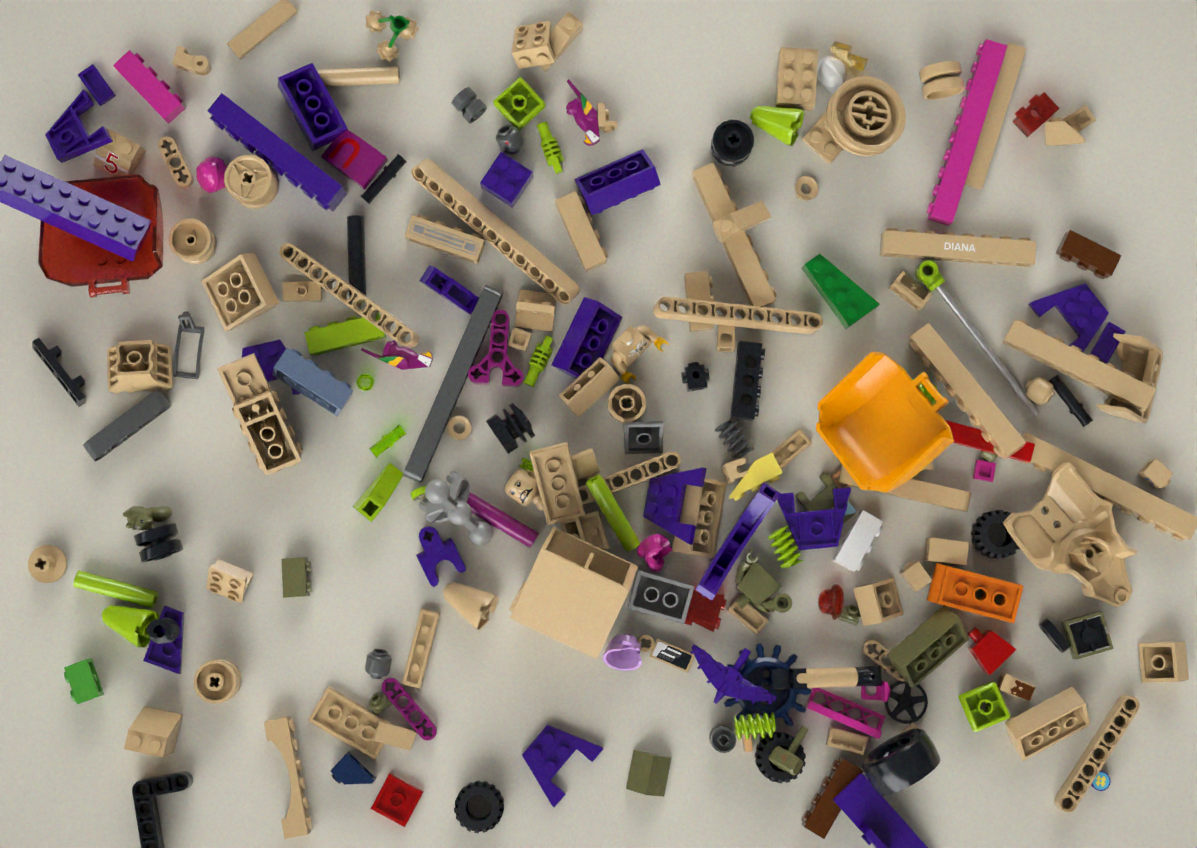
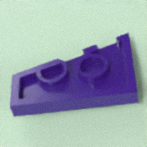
(168, 654)

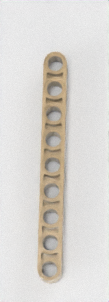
(356, 298)
(729, 319)

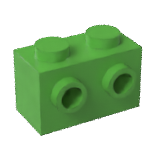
(83, 681)

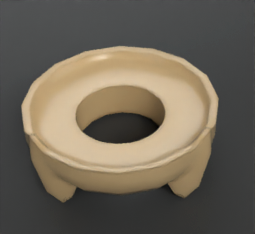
(811, 183)
(458, 436)

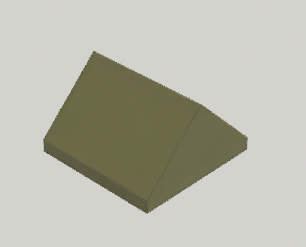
(648, 773)

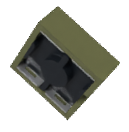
(1087, 635)

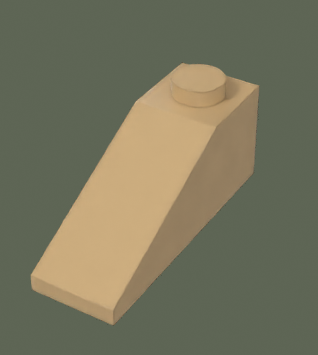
(563, 35)
(740, 221)

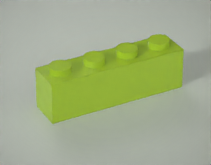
(342, 335)

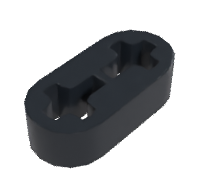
(1054, 635)

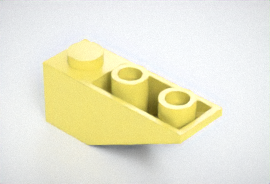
(760, 471)

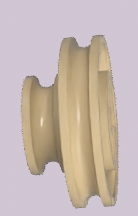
(868, 116)

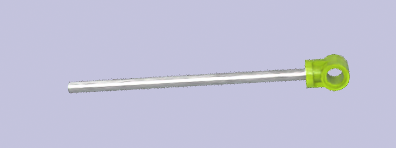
(935, 281)

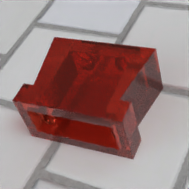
(705, 611)

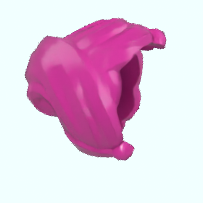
(211, 174)
(653, 550)

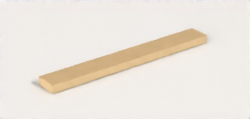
(995, 115)

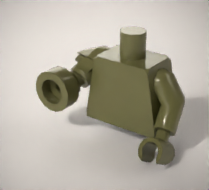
(757, 585)

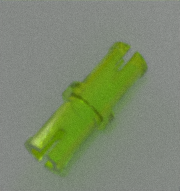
(387, 441)

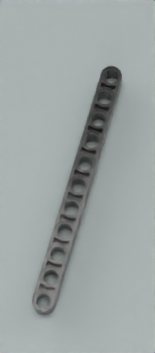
(452, 384)

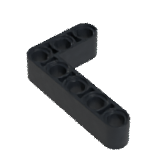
(150, 798)

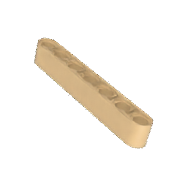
(626, 474)
(922, 492)
(1088, 758)

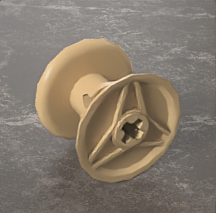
(251, 181)

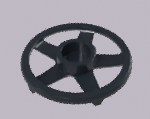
(906, 702)

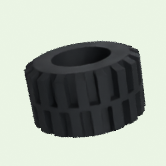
(982, 540)
(762, 757)
(467, 819)

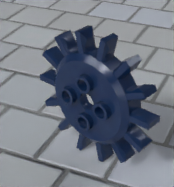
(752, 671)

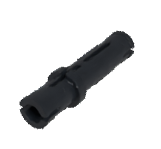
(382, 180)
(1069, 399)

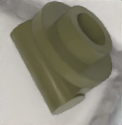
(850, 614)
(379, 702)

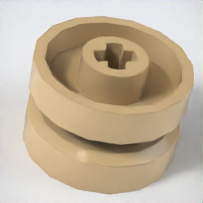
(941, 80)
(192, 231)
(227, 687)

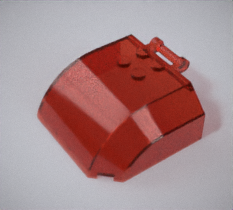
(81, 263)

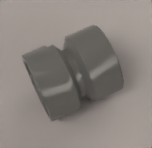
(469, 105)
(722, 739)

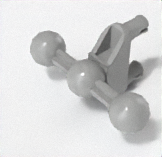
(452, 505)

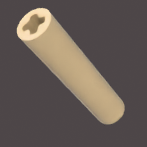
(360, 76)

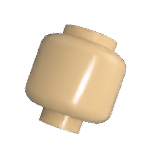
(1039, 390)

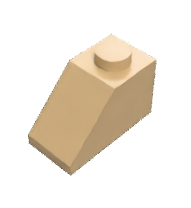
(1061, 133)

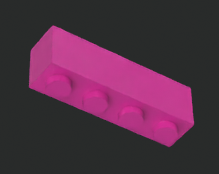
(149, 87)

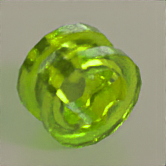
(365, 376)
(526, 464)

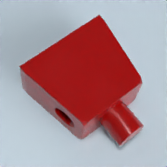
(989, 649)

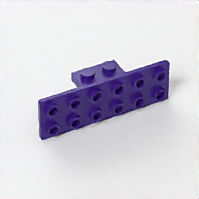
(875, 816)

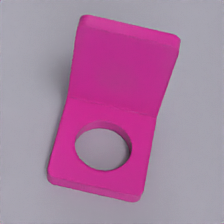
(882, 692)

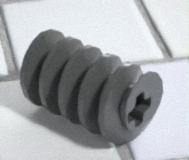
(734, 439)

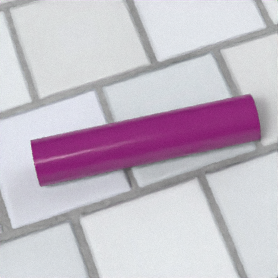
(502, 520)

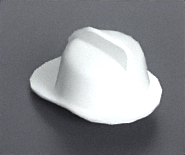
(833, 73)

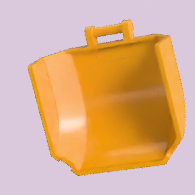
(883, 423)

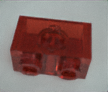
(1043, 106)

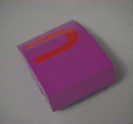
(354, 158)

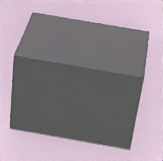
(643, 437)

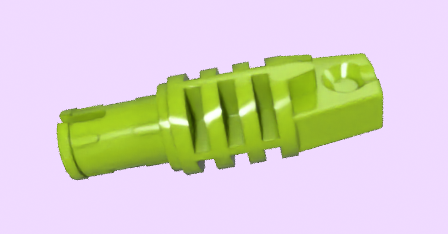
(550, 148)
(538, 361)

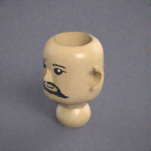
(524, 488)

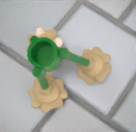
(399, 25)

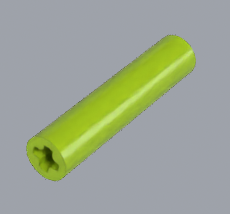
(613, 513)
(115, 589)

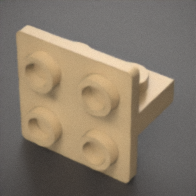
(535, 310)
(228, 580)

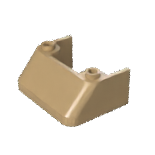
(1144, 362)

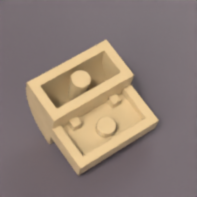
(587, 528)

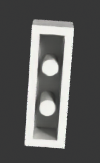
(858, 541)

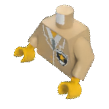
(631, 346)

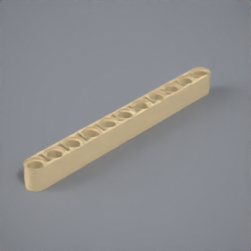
(495, 231)

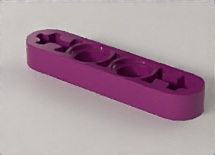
(406, 711)

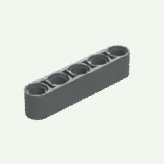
(127, 425)

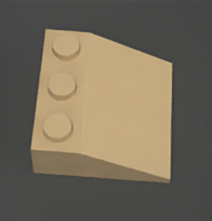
(240, 291)

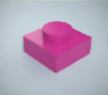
(984, 470)

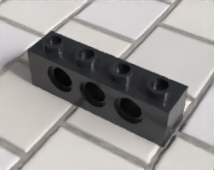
(757, 353)

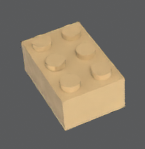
(796, 78)

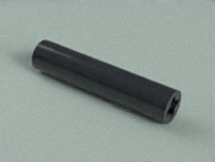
(356, 253)

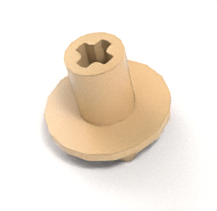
(47, 564)

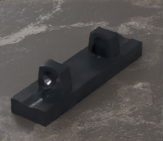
(49, 359)

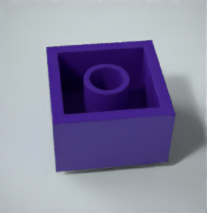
(506, 179)

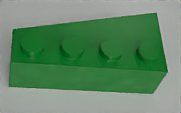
(839, 292)

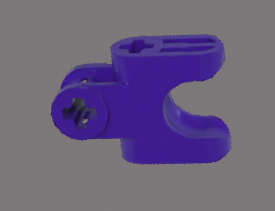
(435, 552)

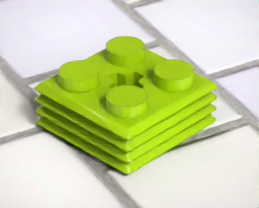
(519, 92)
(995, 711)

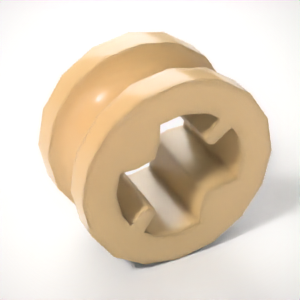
(644, 649)

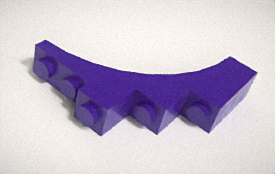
(736, 540)

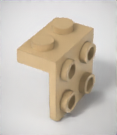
(532, 45)

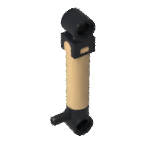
(826, 677)

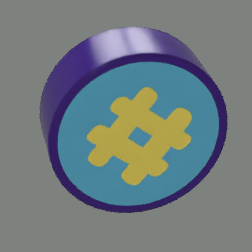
(1101, 781)

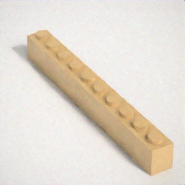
(1117, 491)

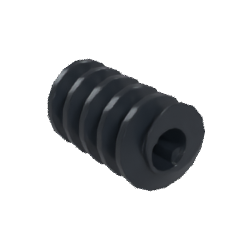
(156, 633)

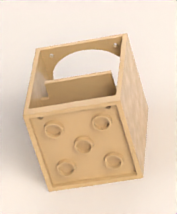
(573, 592)

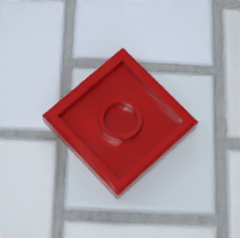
(397, 800)

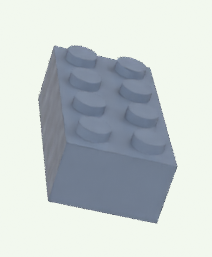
(312, 382)

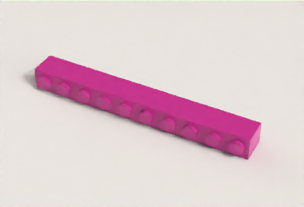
(967, 132)

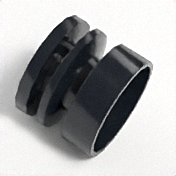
(511, 428)

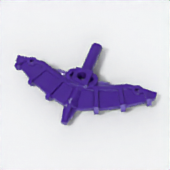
(728, 679)

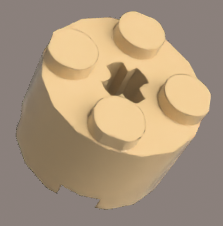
(637, 403)

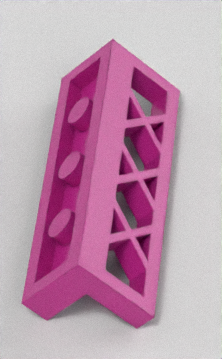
(847, 720)

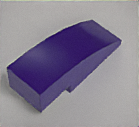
(449, 289)

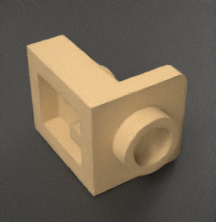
(603, 115)

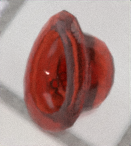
(831, 601)

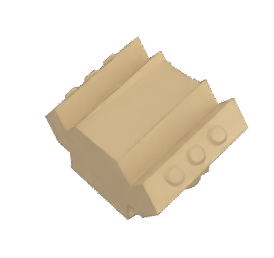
(139, 367)

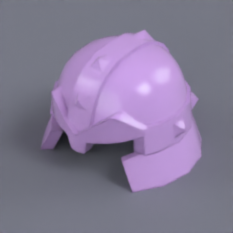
(623, 653)

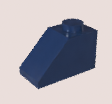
(351, 771)

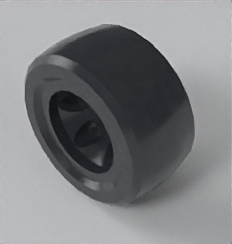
(901, 761)

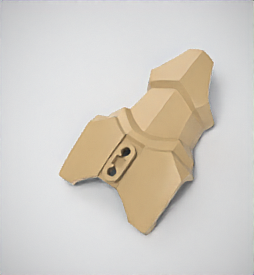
(1082, 540)

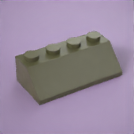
(928, 646)

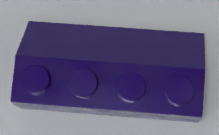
(312, 106)
(617, 182)
(586, 337)

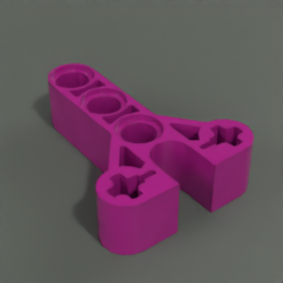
(487, 364)

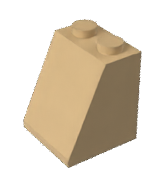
(154, 732)

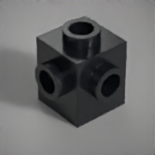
(695, 383)

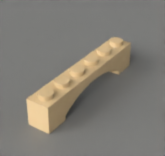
(281, 734)

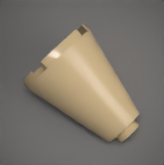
(471, 603)

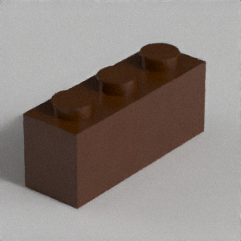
(1088, 254)

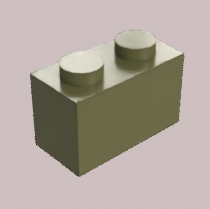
(296, 577)

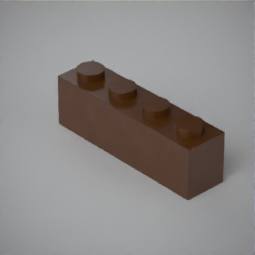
(824, 809)

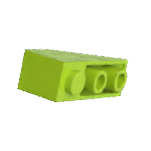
(378, 492)

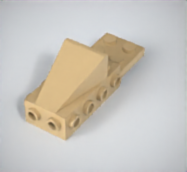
(260, 415)

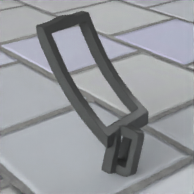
(192, 329)

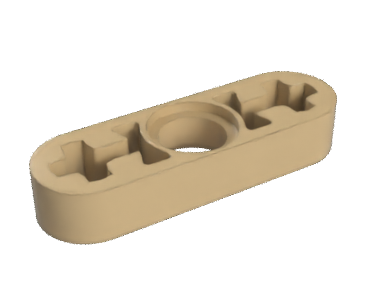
(177, 177)
(872, 655)

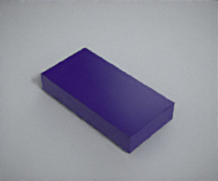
(96, 85)
(1106, 342)

